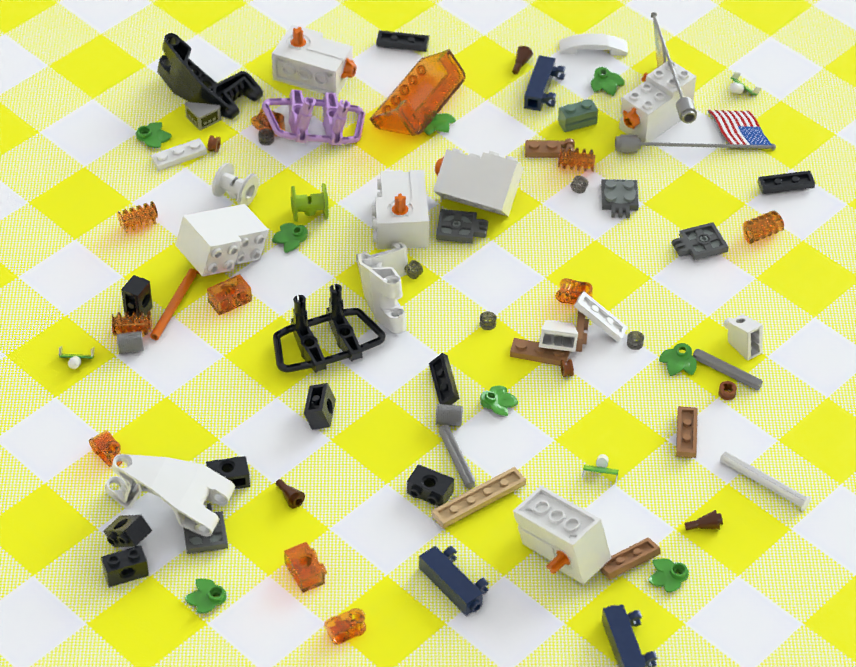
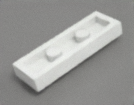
(178, 154)
(600, 316)

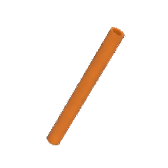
(173, 304)

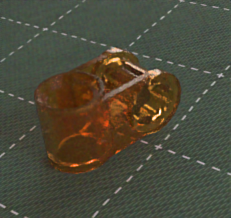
(261, 121)
(573, 290)
(105, 447)
(344, 627)

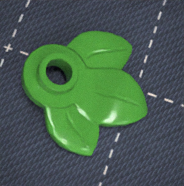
(607, 82)
(440, 123)
(152, 135)
(291, 236)
(678, 361)
(498, 400)
(667, 576)
(205, 595)

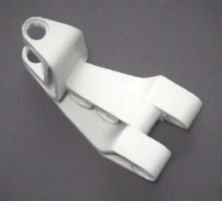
(383, 286)
(177, 482)

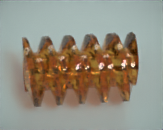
(576, 158)
(137, 216)
(762, 226)
(131, 323)

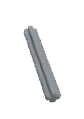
(727, 369)
(457, 456)

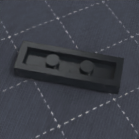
(402, 40)
(786, 182)
(444, 380)

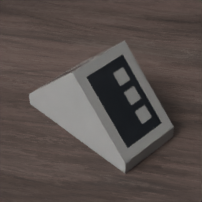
(202, 114)

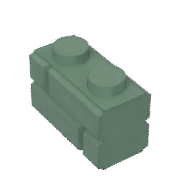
(577, 115)

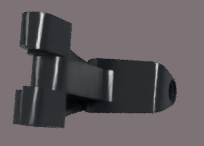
(196, 86)

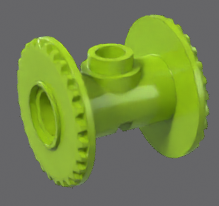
(309, 204)

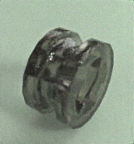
(266, 136)
(579, 188)
(413, 269)
(487, 316)
(635, 345)

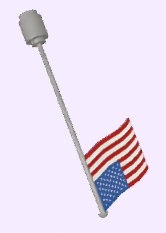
(685, 105)
(737, 128)

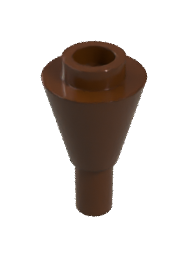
(523, 54)
(292, 495)
(709, 521)

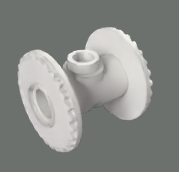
(243, 190)

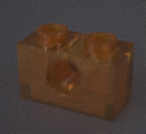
(229, 294)
(305, 567)

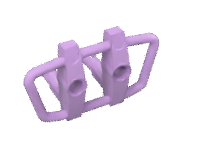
(301, 112)

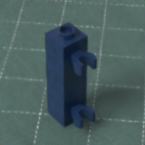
(539, 83)
(451, 580)
(622, 638)

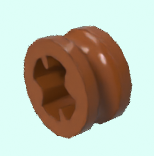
(214, 143)
(567, 368)
(727, 385)

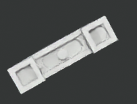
(593, 41)

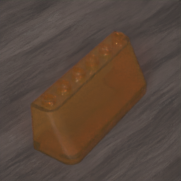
(420, 95)

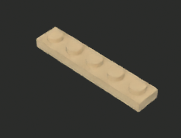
(478, 497)

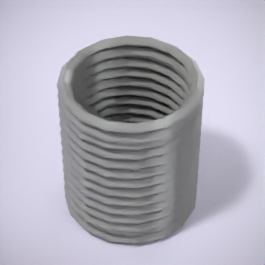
(130, 342)
(449, 415)

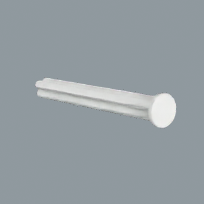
(765, 480)

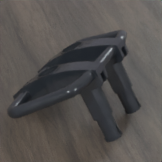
(340, 327)

